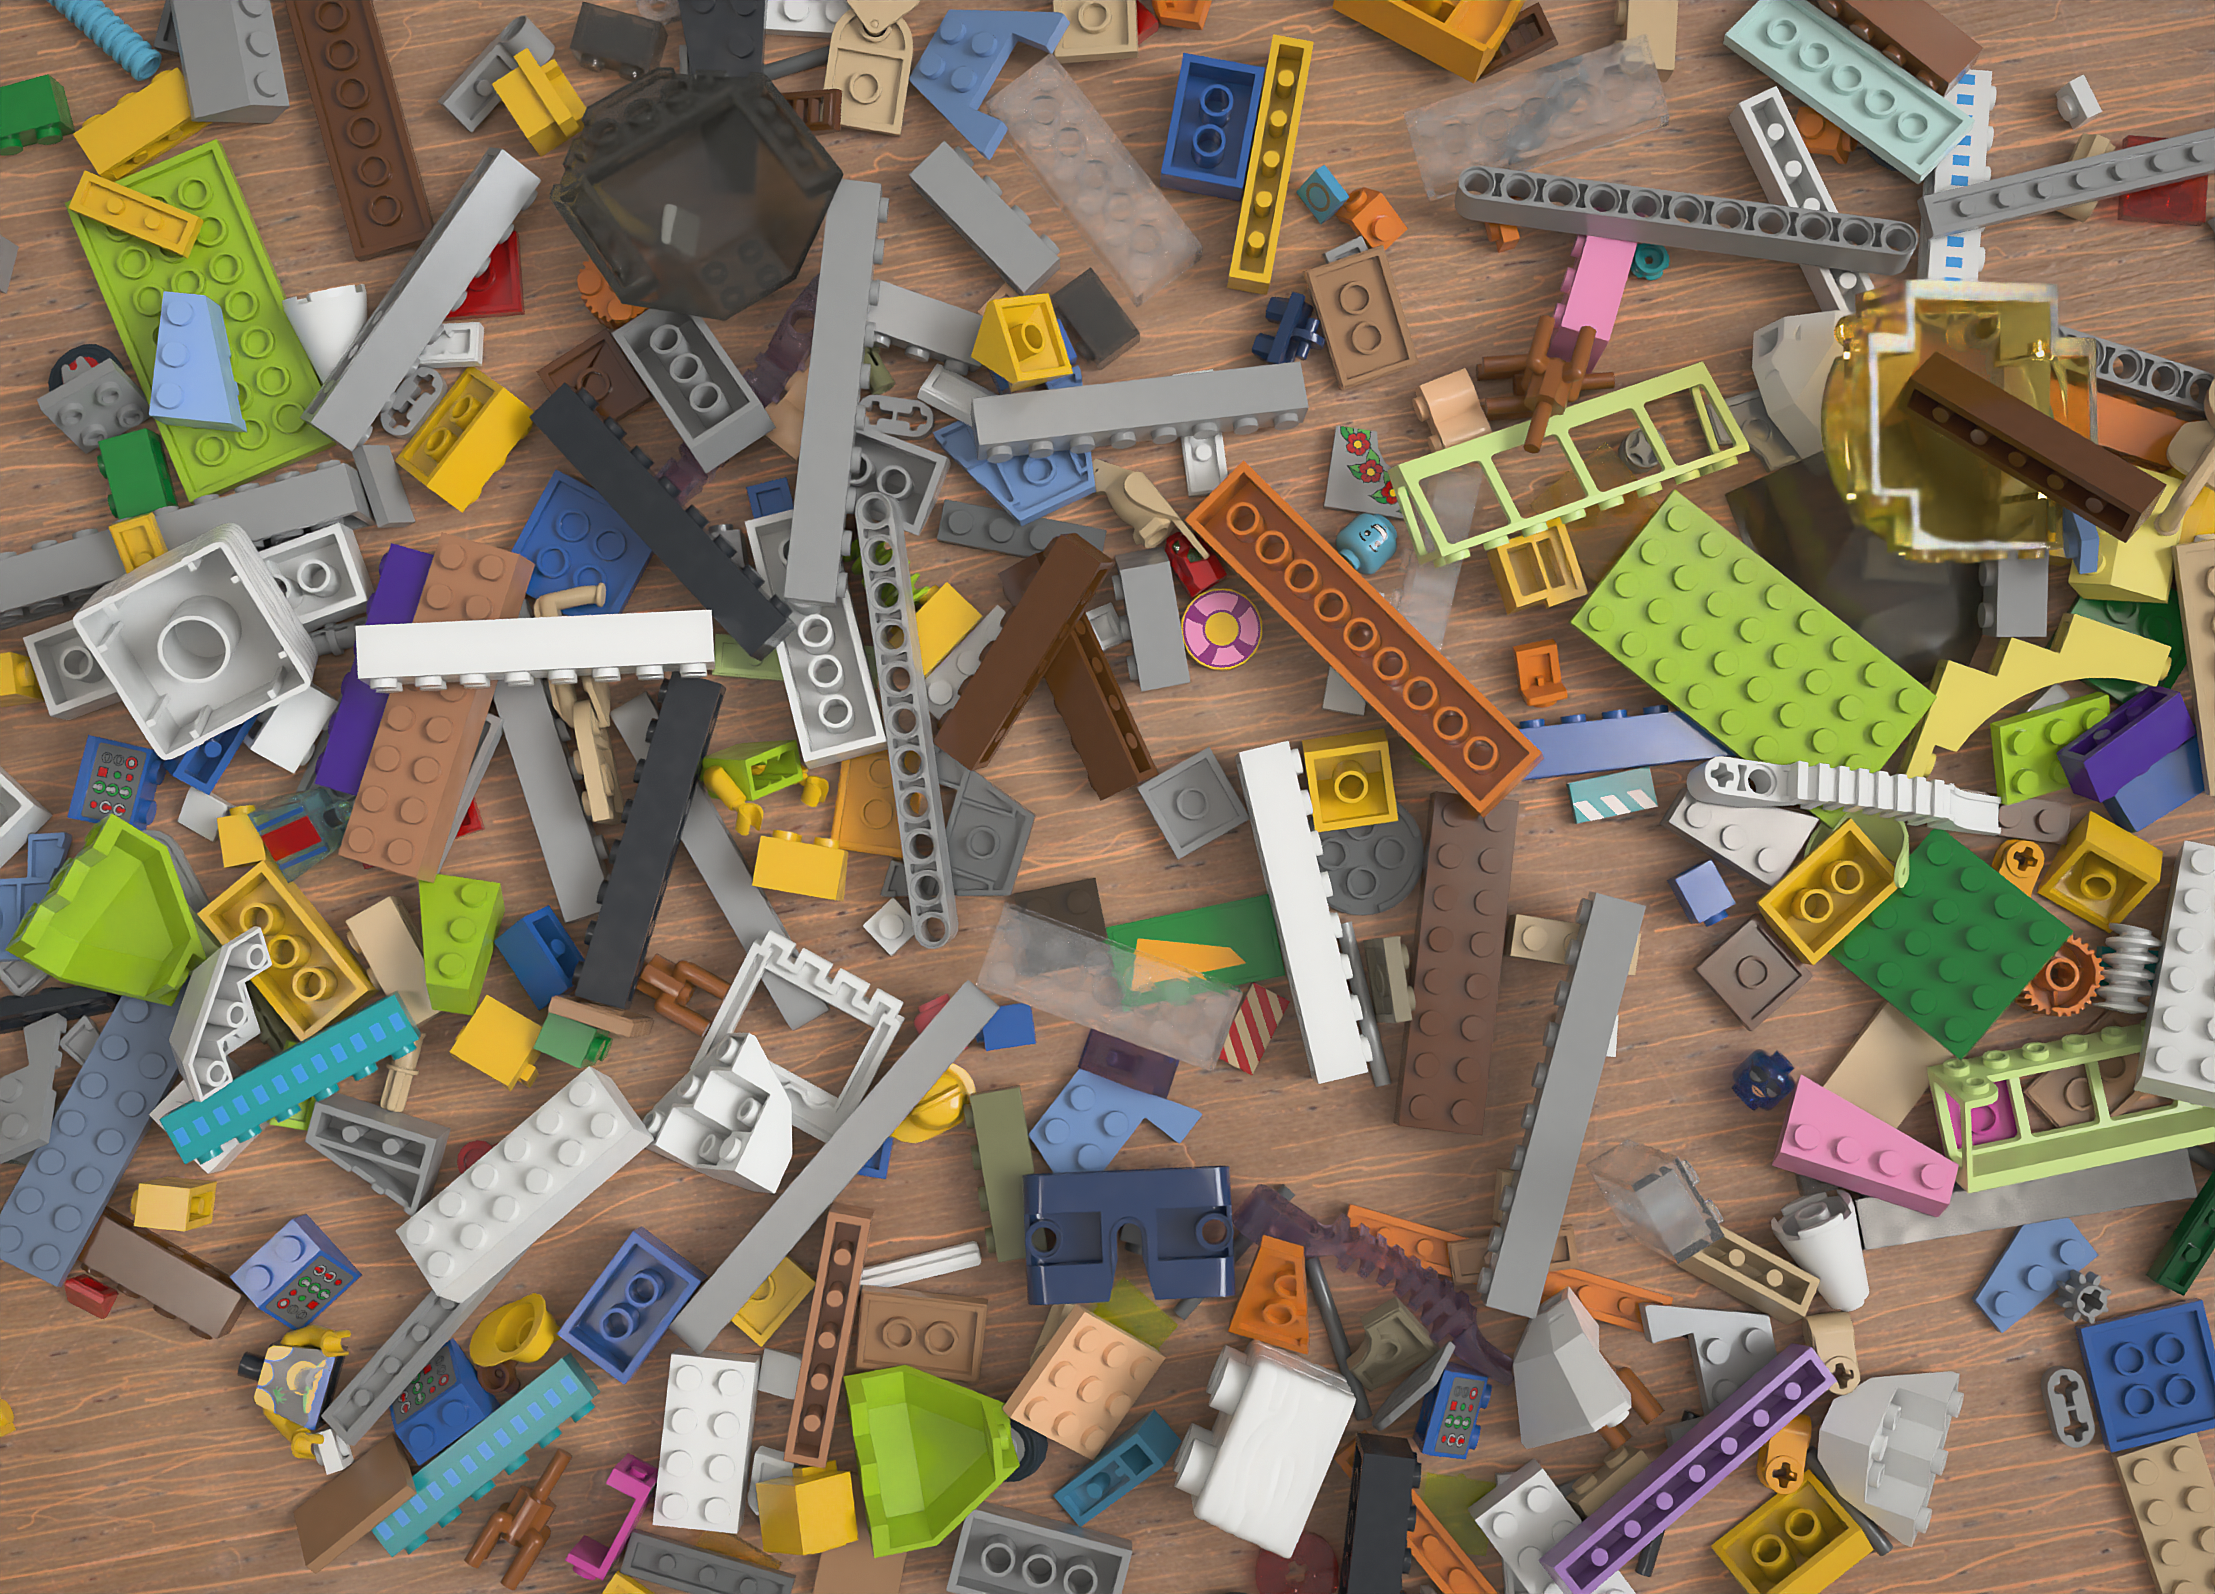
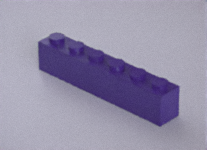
(361, 708)

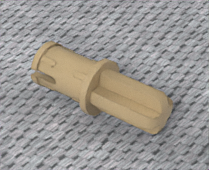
(400, 1079)

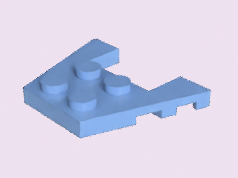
(967, 59)
(1024, 485)
(45, 858)
(1097, 1118)

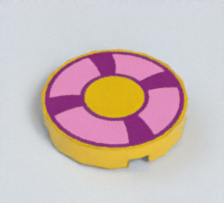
(1221, 629)

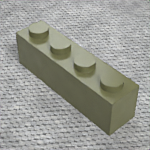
(1004, 1157)

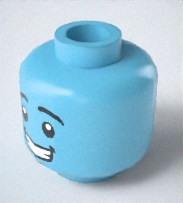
(1367, 542)

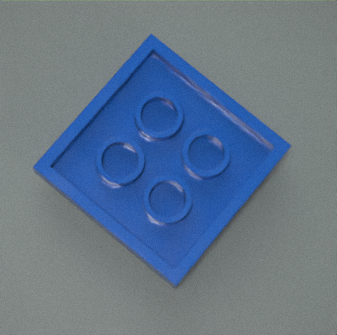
(581, 542)
(2151, 1373)

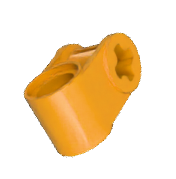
(2020, 875)
(1787, 1450)

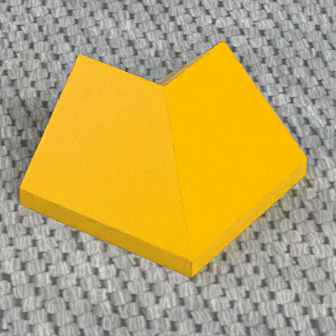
(1022, 341)

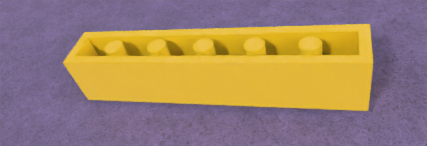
(1270, 164)

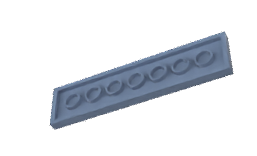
(91, 1140)

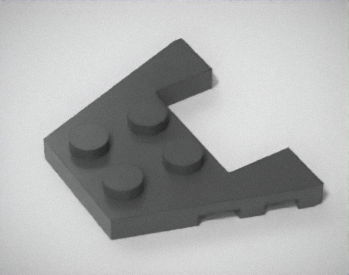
(983, 836)

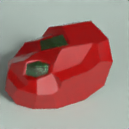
(1190, 567)

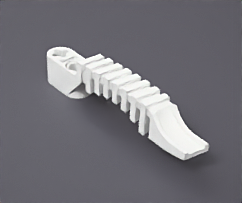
(1911, 800)

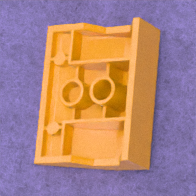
(1447, 32)

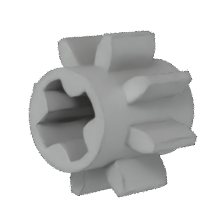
(2091, 1304)

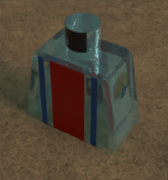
(301, 828)

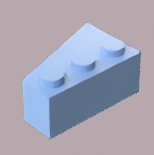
(193, 367)

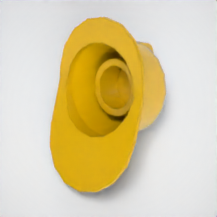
(939, 1108)
(514, 1332)

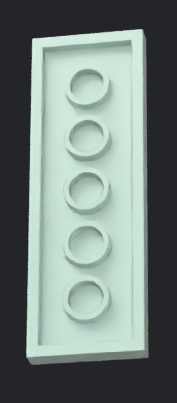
(1850, 84)

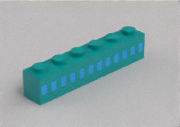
(292, 1077)
(487, 1450)

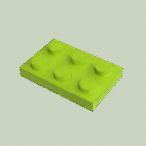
(2029, 742)

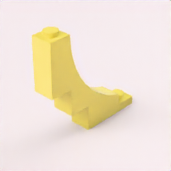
(1970, 696)

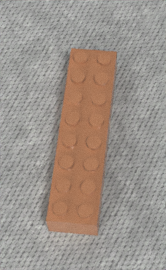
(432, 735)

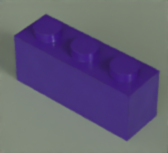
(2126, 743)

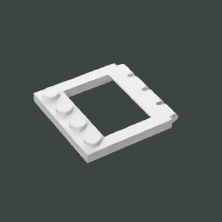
(812, 1107)

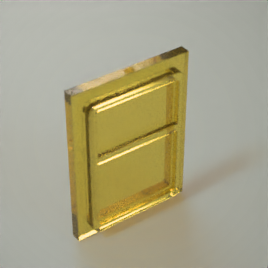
(1603, 534)

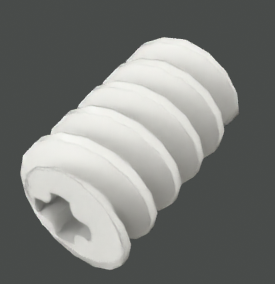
(2127, 969)

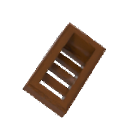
(1532, 48)
(812, 100)

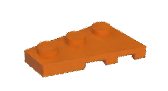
(1274, 1297)

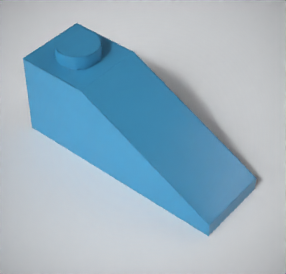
(1118, 1468)

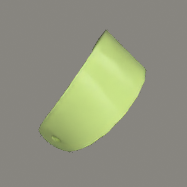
(1885, 833)

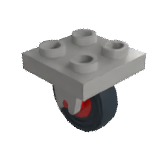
(92, 397)

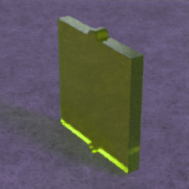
(1136, 1314)
(1449, 1501)

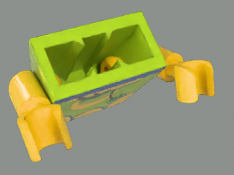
(754, 771)

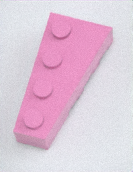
(1591, 293)
(1859, 1152)

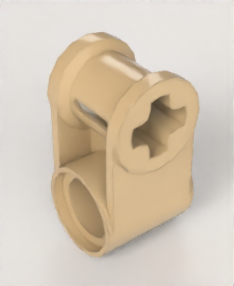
(1833, 1341)

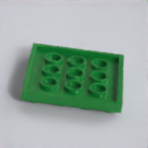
(1952, 944)

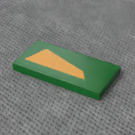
(1221, 940)

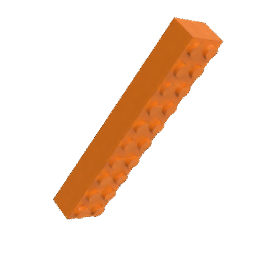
(1365, 639)

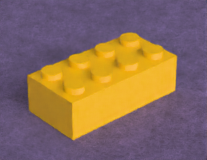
(312, 970)

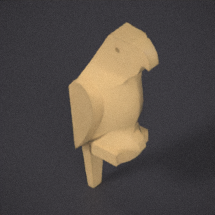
(1140, 505)

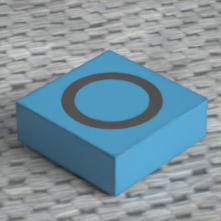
(1322, 194)

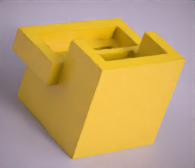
(541, 102)
(1537, 569)
(499, 1044)
(807, 1510)

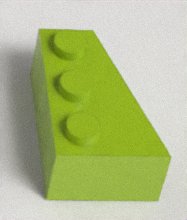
(458, 936)

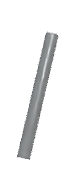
(1368, 1023)

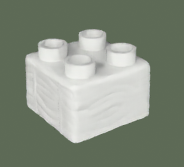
(198, 640)
(1267, 1444)

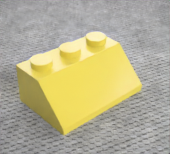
(2133, 569)

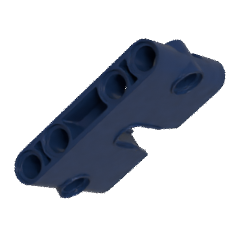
(1091, 1208)

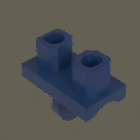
(1295, 333)

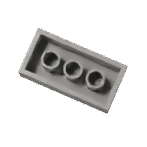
(694, 384)
(1032, 1554)

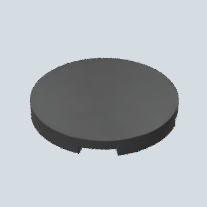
(1372, 864)

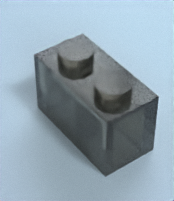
(617, 42)
(1094, 320)

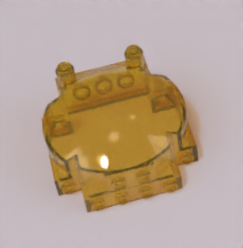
(1912, 482)

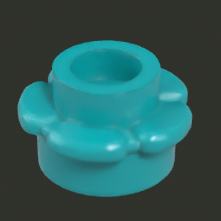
(1659, 258)

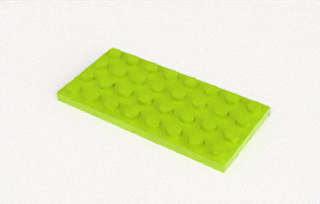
(237, 274)
(1748, 650)

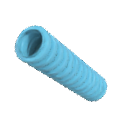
(111, 35)

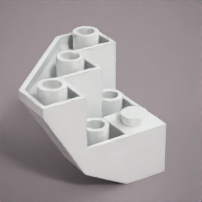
(1792, 371)
(218, 1013)
(727, 1117)
(1562, 1376)
(1889, 1445)

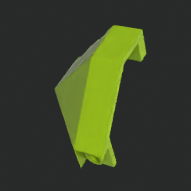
(114, 919)
(923, 1454)

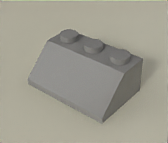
(230, 60)
(902, 471)

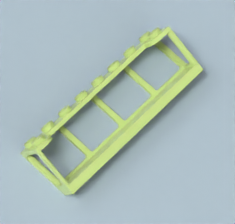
(1483, 447)
(2065, 1148)

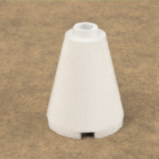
(328, 323)
(1826, 1243)

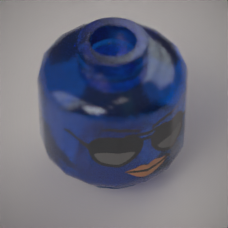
(1763, 1079)

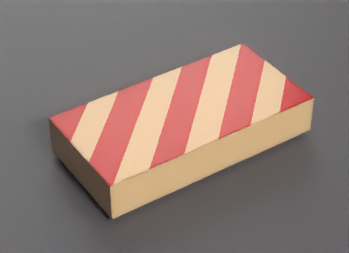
(1253, 1028)

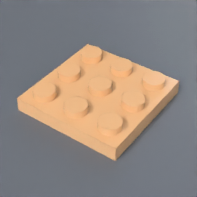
(1084, 1382)

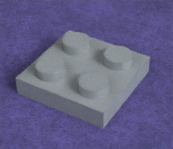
(1193, 803)

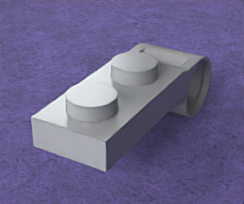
(472, 93)

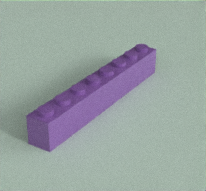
(1687, 1470)

